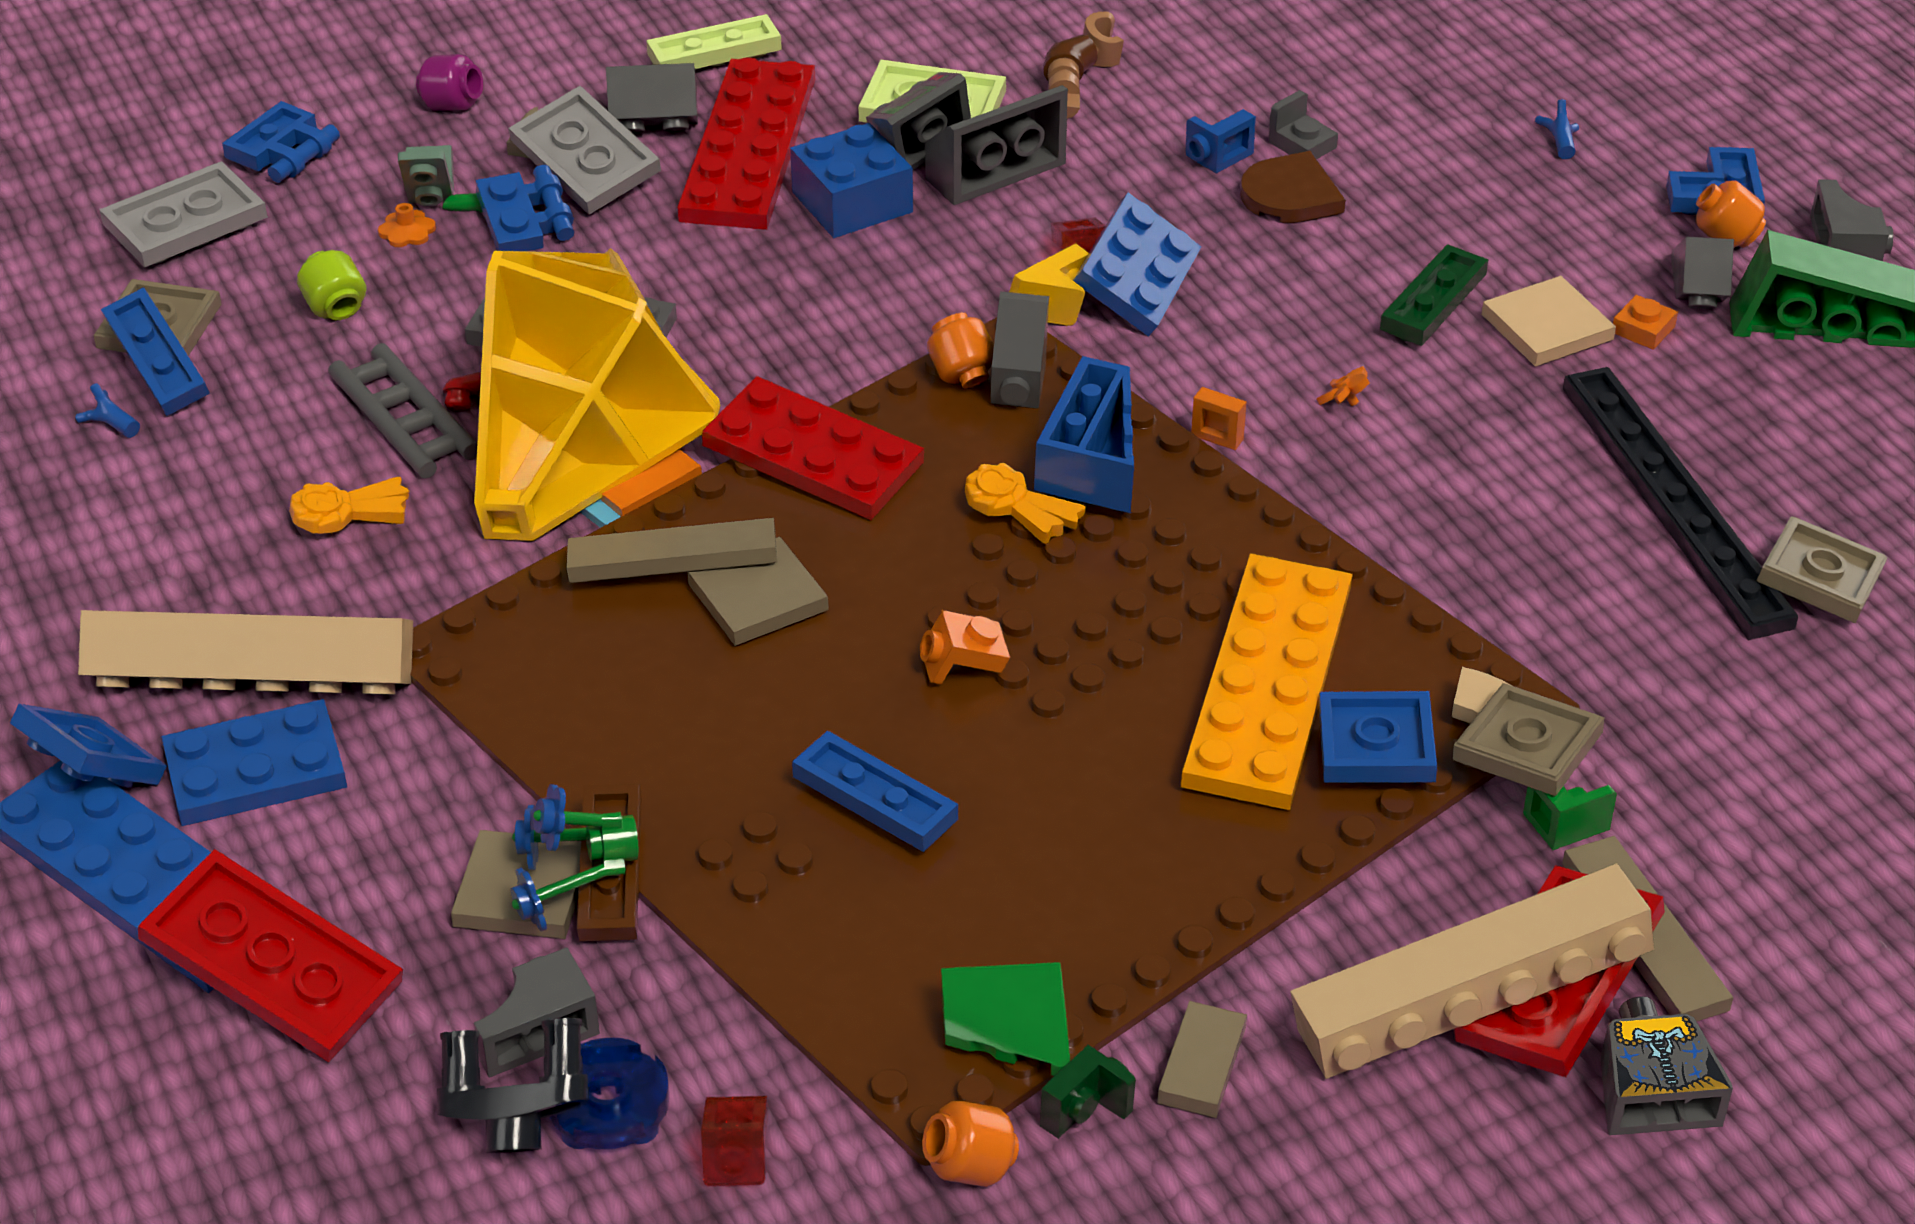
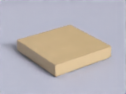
(1548, 320)

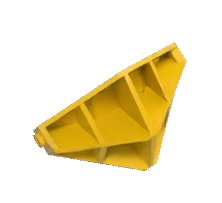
(573, 389)

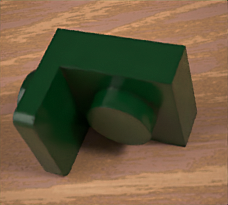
(1080, 1087)

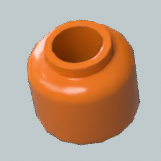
(1730, 213)
(961, 350)
(970, 1143)

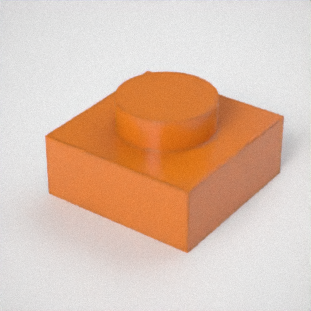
(1645, 321)
(1218, 418)

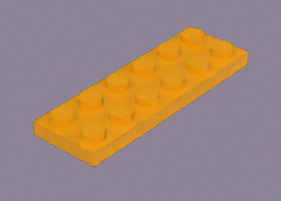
(1267, 682)

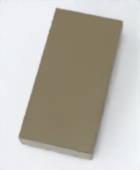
(1202, 1059)

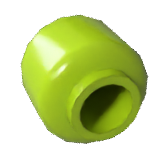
(331, 284)

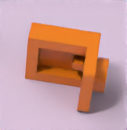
(964, 642)

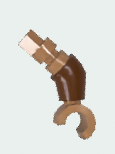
(1072, 57)

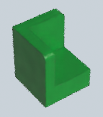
(1570, 814)

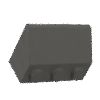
(999, 147)

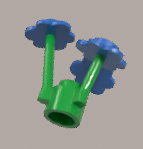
(607, 838)

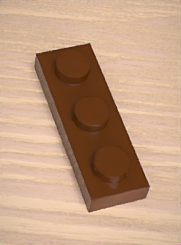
(610, 903)

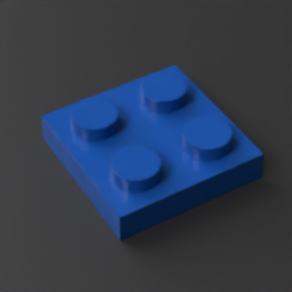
(1377, 737)
(87, 746)

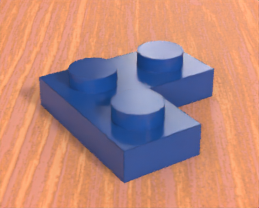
(1723, 165)

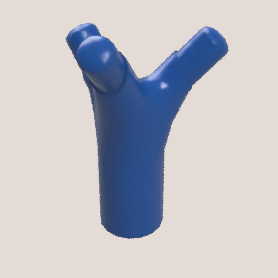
(1561, 130)
(109, 413)

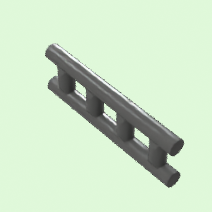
(399, 430)

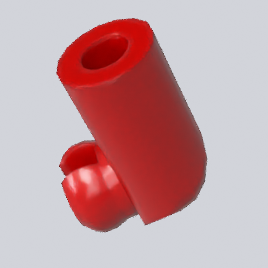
(460, 389)

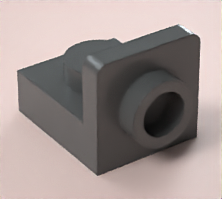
(1297, 132)

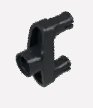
(513, 1111)

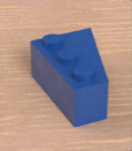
(1089, 439)

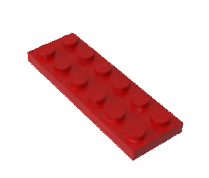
(747, 144)

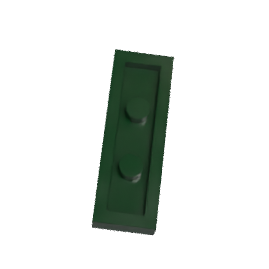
(1434, 295)

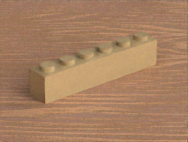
(245, 648)
(1472, 970)

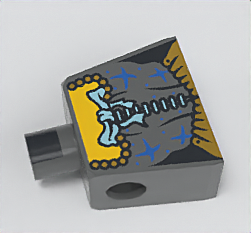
(1660, 1073)

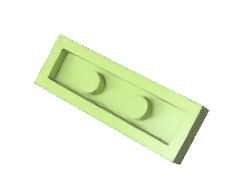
(717, 43)

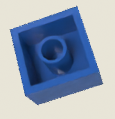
(851, 179)

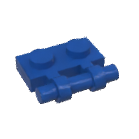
(271, 139)
(510, 211)

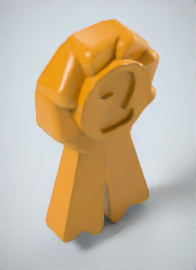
(1003, 491)
(329, 509)

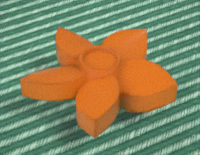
(1346, 387)

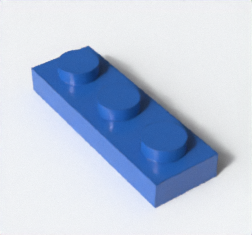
(155, 351)
(875, 791)

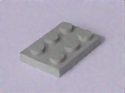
(585, 149)
(183, 214)

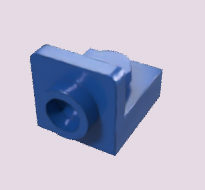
(1221, 143)

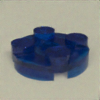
(630, 1116)

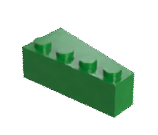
(1824, 293)

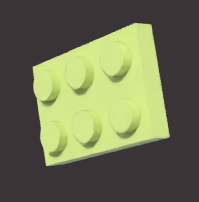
(897, 78)

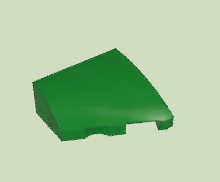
(1007, 1012)

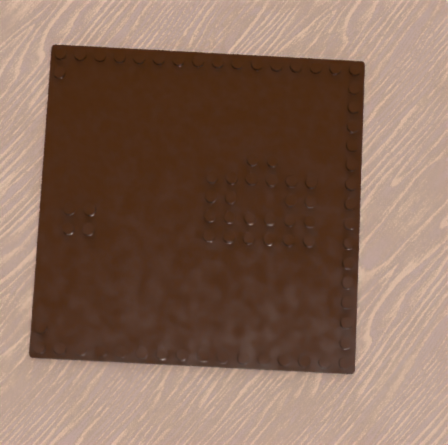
(1059, 765)

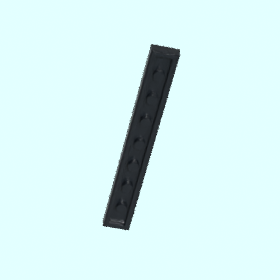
(1680, 504)

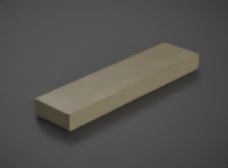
(671, 550)
(1675, 966)

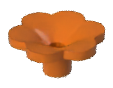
(406, 226)

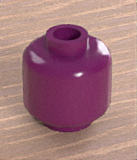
(449, 82)

